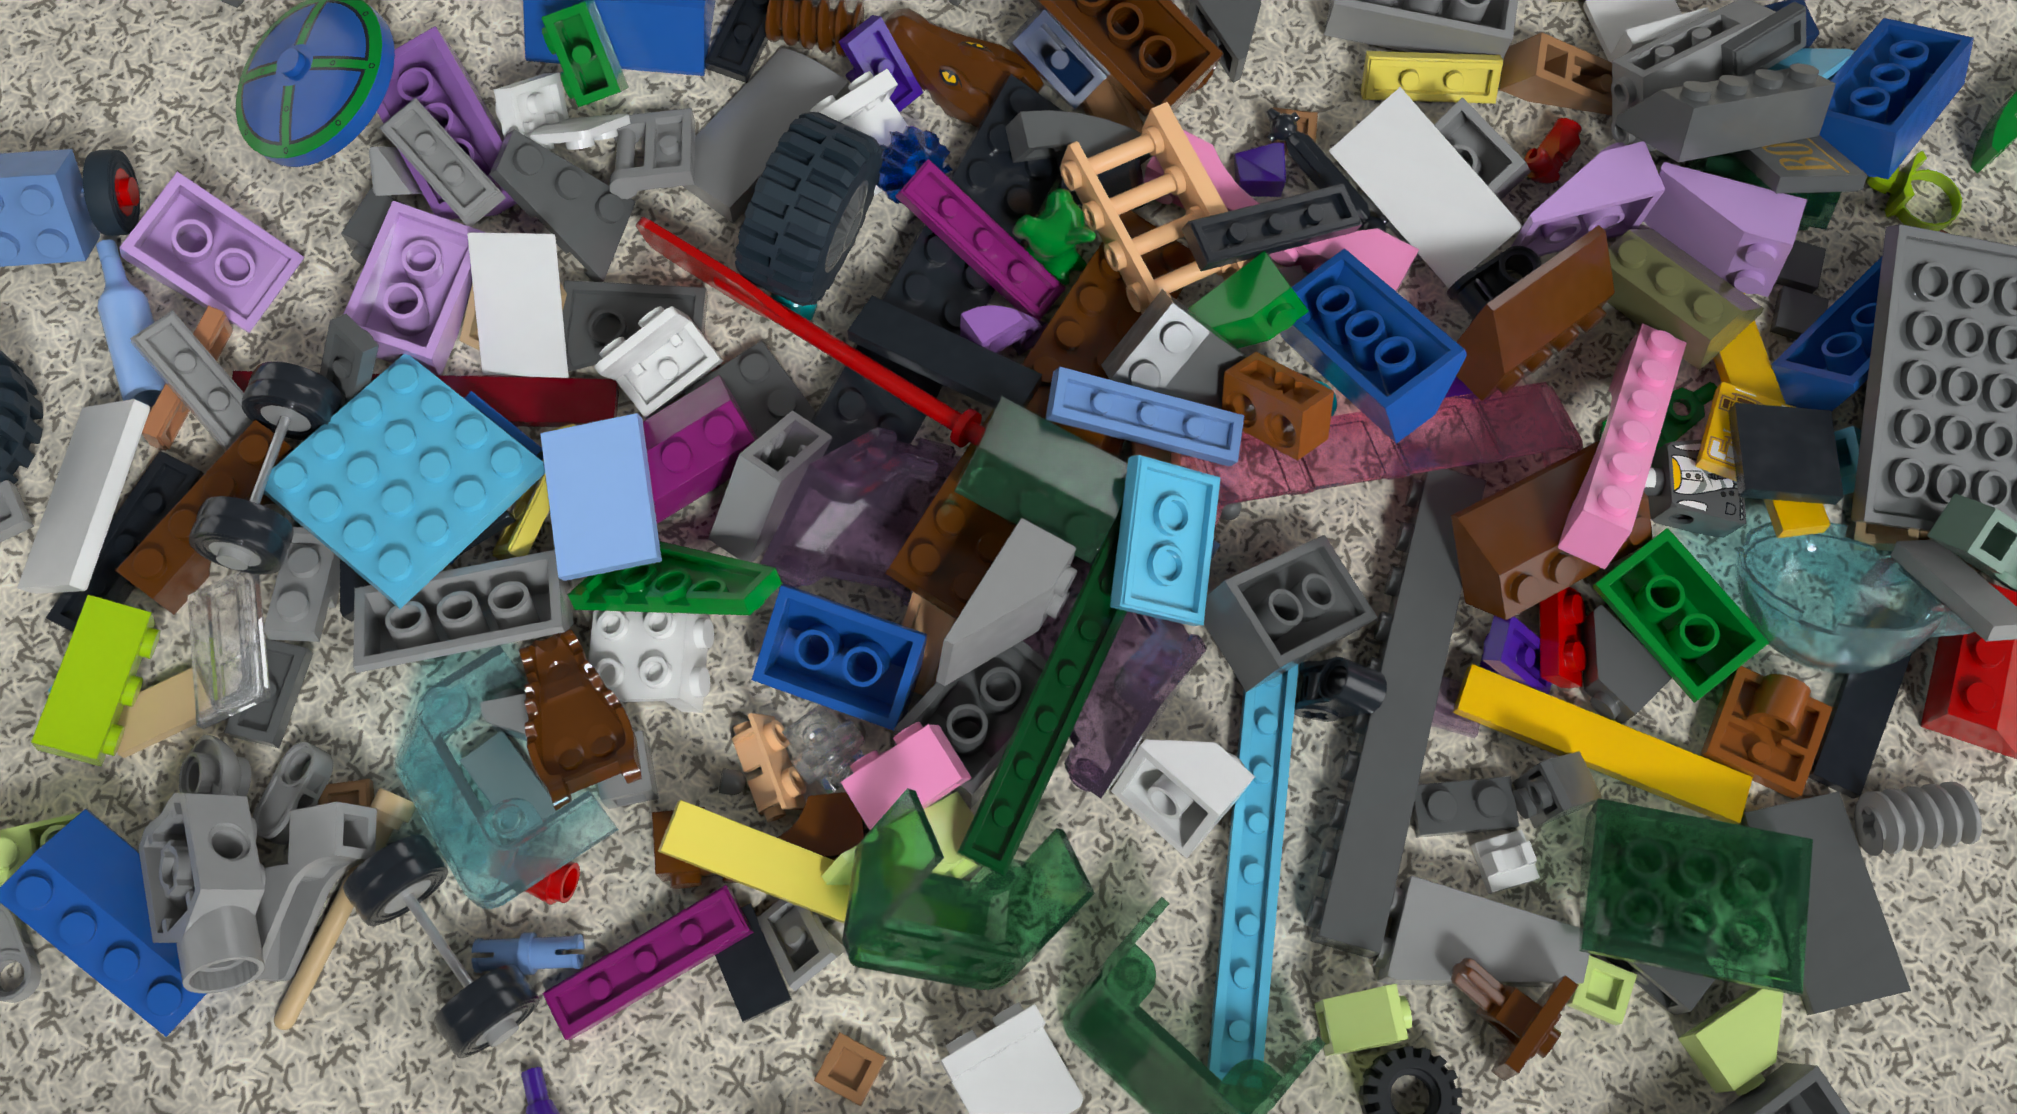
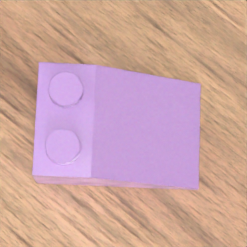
(1609, 191)
(1727, 225)
(210, 253)
(414, 286)

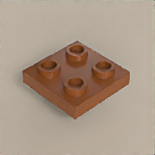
(1767, 730)

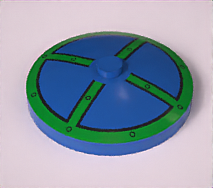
(314, 81)

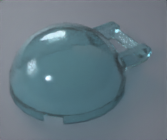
(1836, 601)

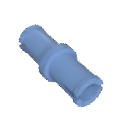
(529, 953)

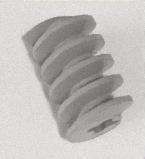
(1916, 818)

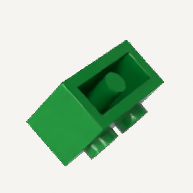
(584, 53)

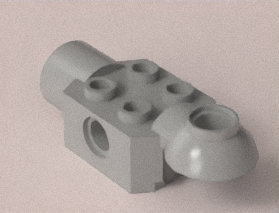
(207, 871)

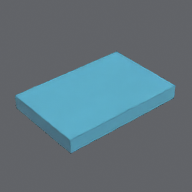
(1165, 541)

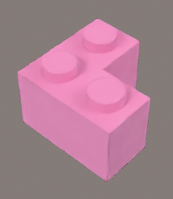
(918, 762)

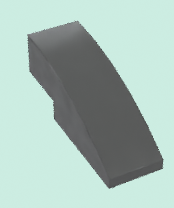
(1049, 132)

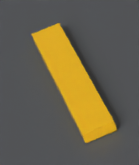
(1748, 367)
(1603, 744)

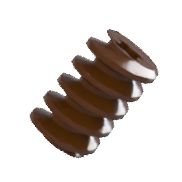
(812, 23)

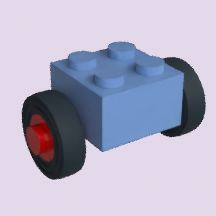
(55, 213)

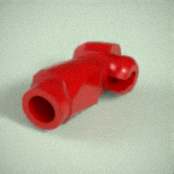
(1553, 151)

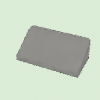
(391, 173)

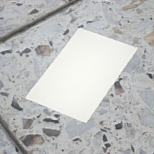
(518, 304)

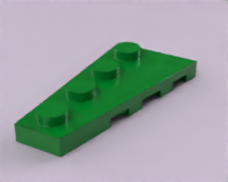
(681, 583)

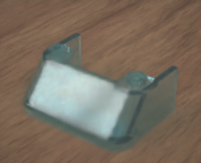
(510, 844)

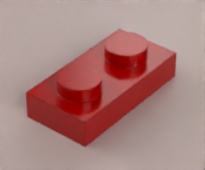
(1560, 639)

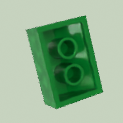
(1680, 615)

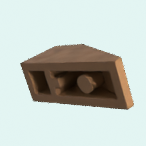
(1557, 75)

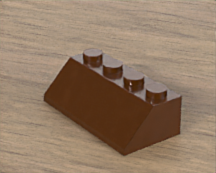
(1140, 46)
(1537, 315)
(1513, 538)

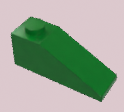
(1251, 304)

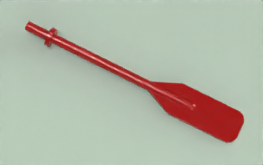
(964, 426)

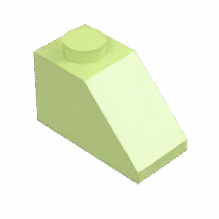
(1737, 1041)

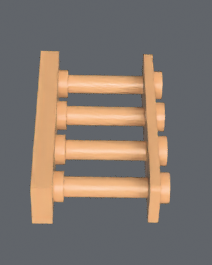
(1182, 177)

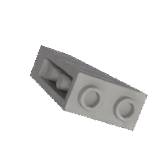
(1678, 57)
(1442, 926)

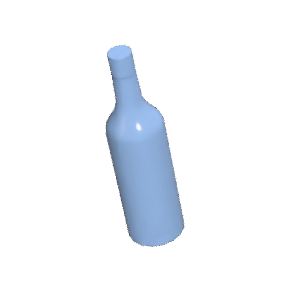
(124, 314)

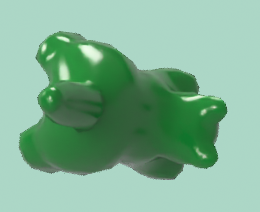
(1055, 235)

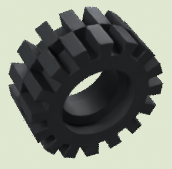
(1413, 1062)

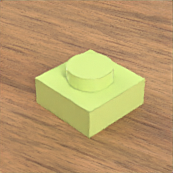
(1604, 991)

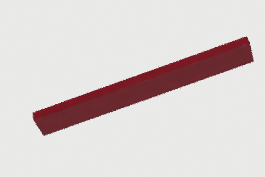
(529, 399)

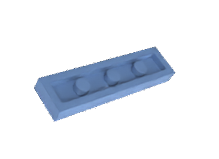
(1144, 417)

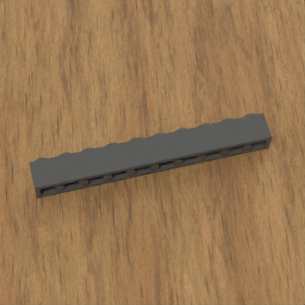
(1394, 738)

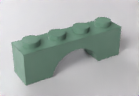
(1980, 537)

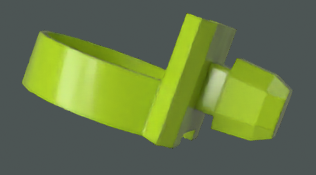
(1901, 192)

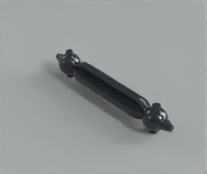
(1317, 164)

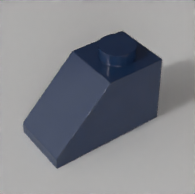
(1056, 58)

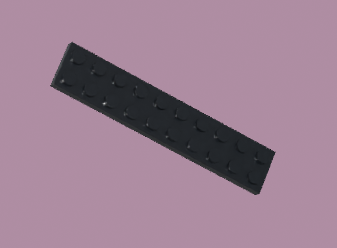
(935, 279)

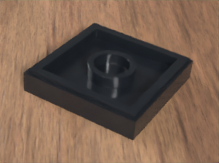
(1785, 453)

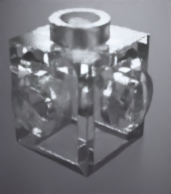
(824, 747)

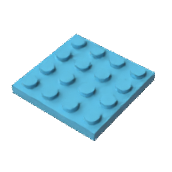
(402, 479)

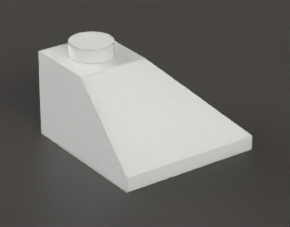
(1182, 788)

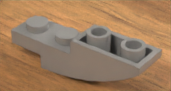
(303, 589)

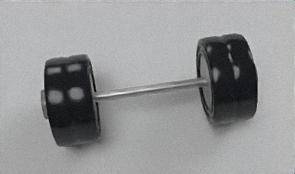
(243, 532)
(397, 882)

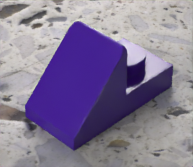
(874, 50)
(1514, 653)

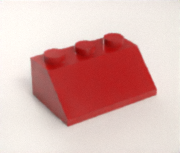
(1975, 690)

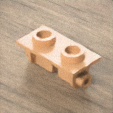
(764, 746)

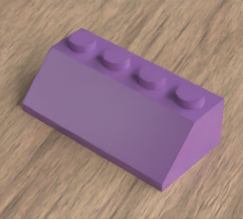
(436, 77)

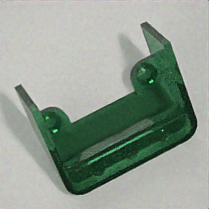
(949, 927)
(1148, 1060)

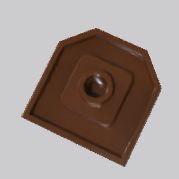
(1519, 1019)

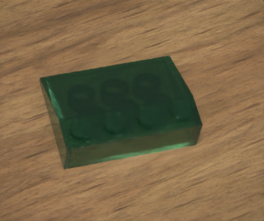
(1695, 895)

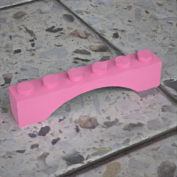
(1373, 247)
(1618, 473)

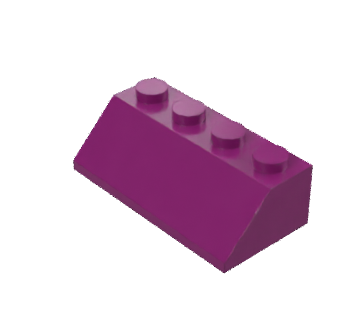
(694, 446)

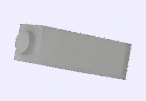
(765, 484)

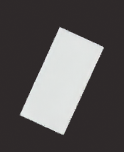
(1425, 188)
(84, 498)

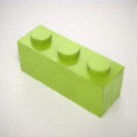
(96, 682)

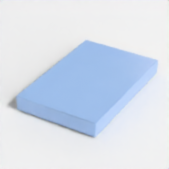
(600, 497)

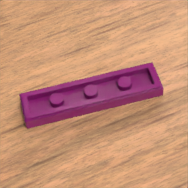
(980, 241)
(647, 963)

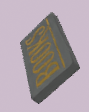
(1803, 167)

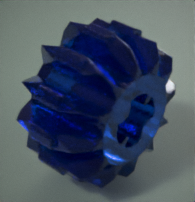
(906, 155)

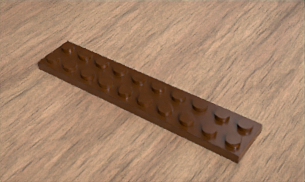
(961, 538)

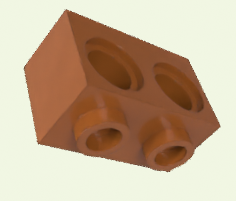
(1278, 405)

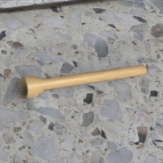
(391, 814)

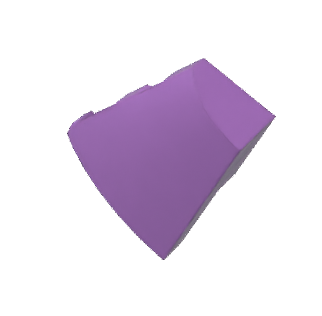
(1000, 327)

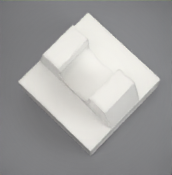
(1505, 861)

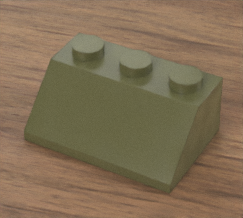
(1677, 295)

